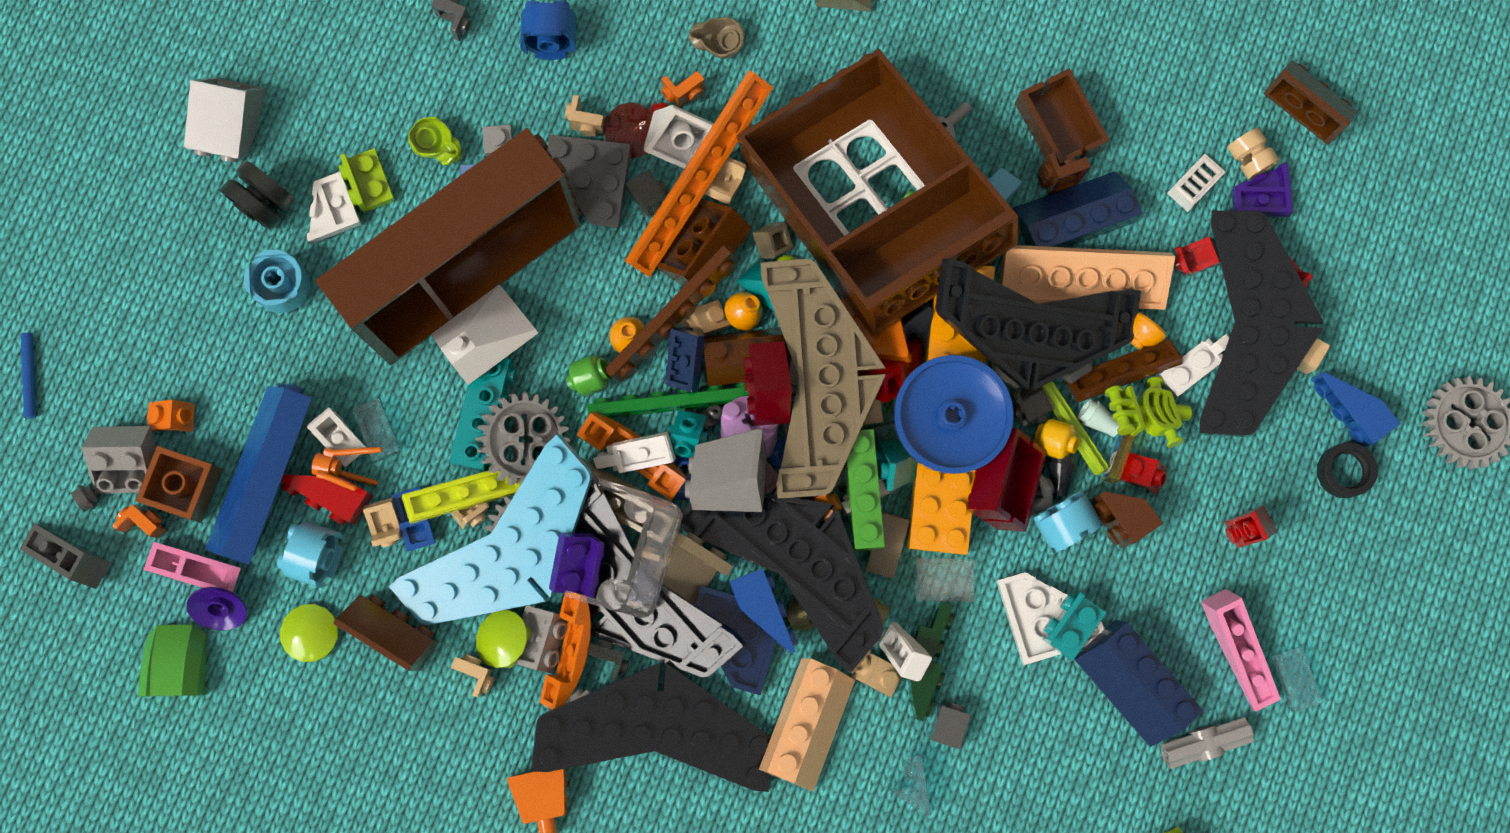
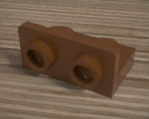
(1057, 177)

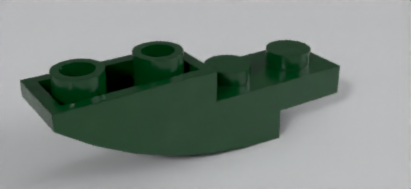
(930, 639)

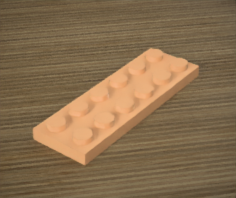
(1066, 273)

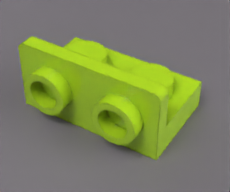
(367, 180)

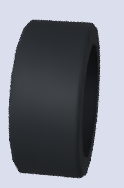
(1366, 460)

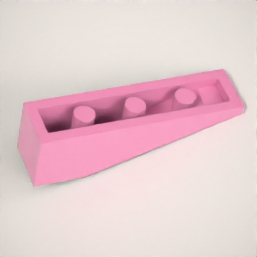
(1241, 647)

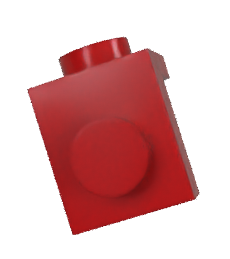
(1196, 256)
(1144, 472)

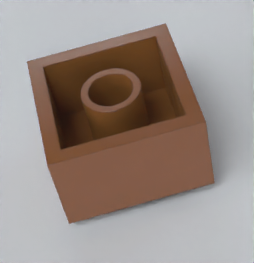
(179, 484)

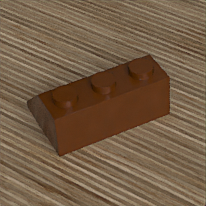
(1310, 102)
(701, 238)
(726, 353)
(388, 632)

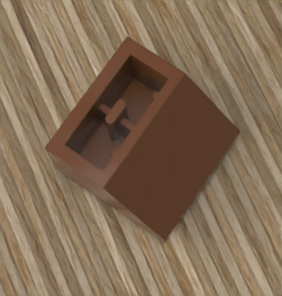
(1125, 517)

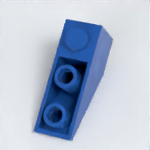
(1361, 412)
(758, 603)

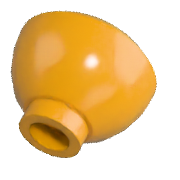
(743, 311)
(624, 331)
(1146, 332)

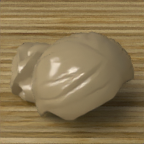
(718, 36)

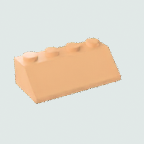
(807, 723)

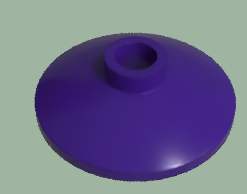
(216, 608)

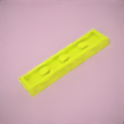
(456, 495)

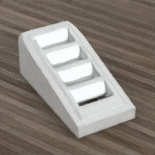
(1181, 196)
(907, 655)

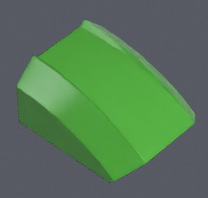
(174, 662)

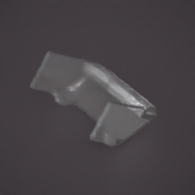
(651, 559)

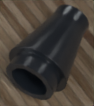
(1061, 474)

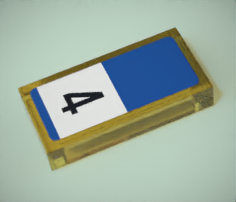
(1118, 458)

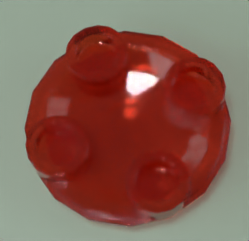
(628, 125)

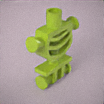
(1152, 411)

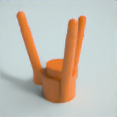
(328, 467)

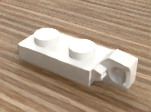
(1195, 365)
(637, 453)

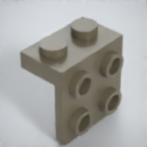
(693, 566)

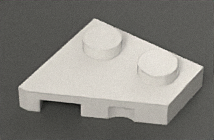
(331, 209)

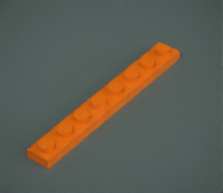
(699, 173)

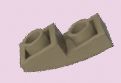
(885, 561)

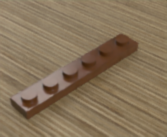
(677, 309)

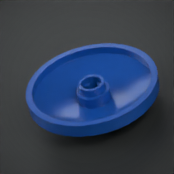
(953, 414)

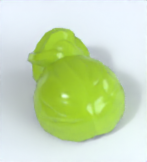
(434, 140)

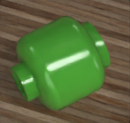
(588, 375)

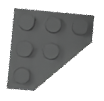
(596, 175)

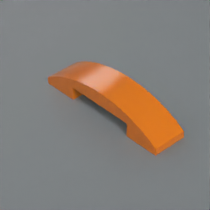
(603, 431)
(573, 655)

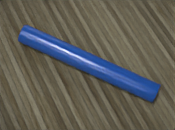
(28, 375)

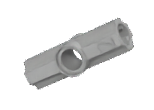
(1206, 743)

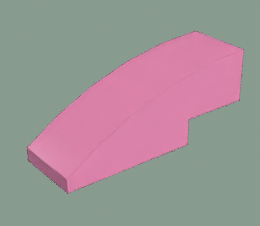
(191, 567)

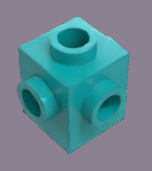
(687, 433)

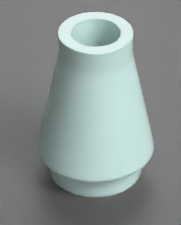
(1098, 417)

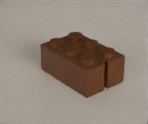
(1062, 118)

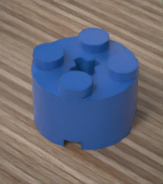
(548, 29)

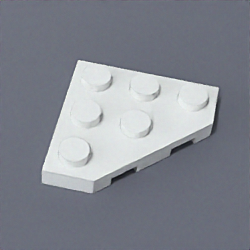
(1029, 609)

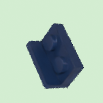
(684, 359)

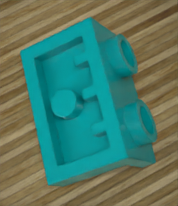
(1073, 625)

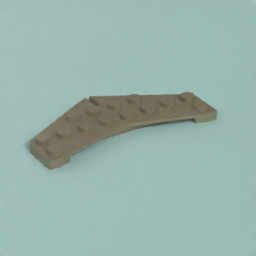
(830, 393)

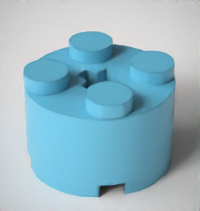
(265, 272)
(1068, 521)
(311, 553)

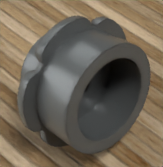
(85, 497)

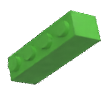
(864, 495)

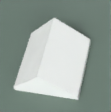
(675, 135)

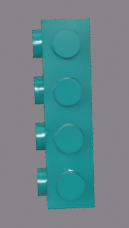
(478, 398)

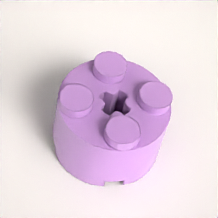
(736, 421)

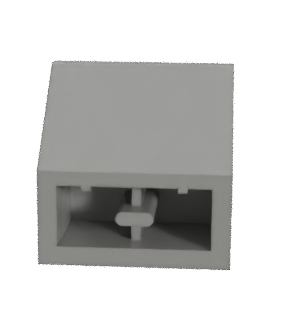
(118, 457)

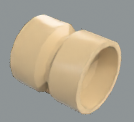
(1253, 153)

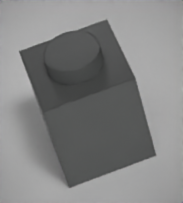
(949, 725)

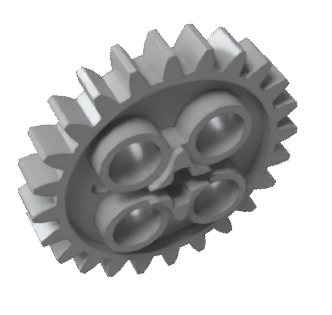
(497, 438)
(1455, 441)

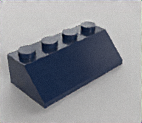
(1079, 212)
(1137, 683)

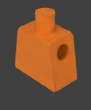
(540, 797)

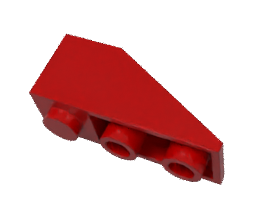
(897, 371)
(341, 501)
(1250, 527)

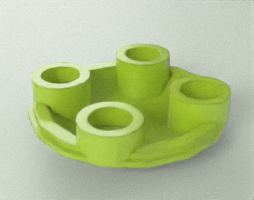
(309, 633)
(502, 639)

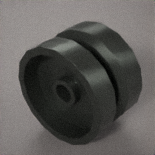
(255, 198)

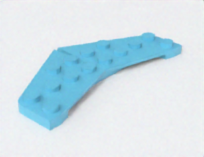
(499, 567)

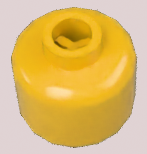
(1057, 438)

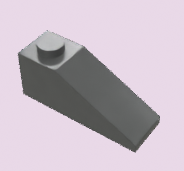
(65, 556)

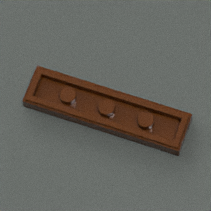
(1126, 370)

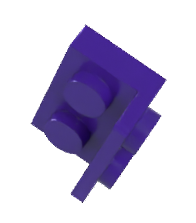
(577, 564)

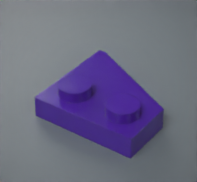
(1265, 193)

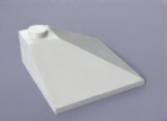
(484, 334)

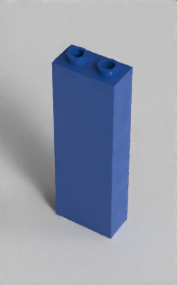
(259, 472)

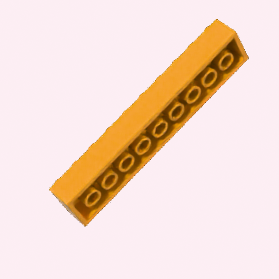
(939, 499)

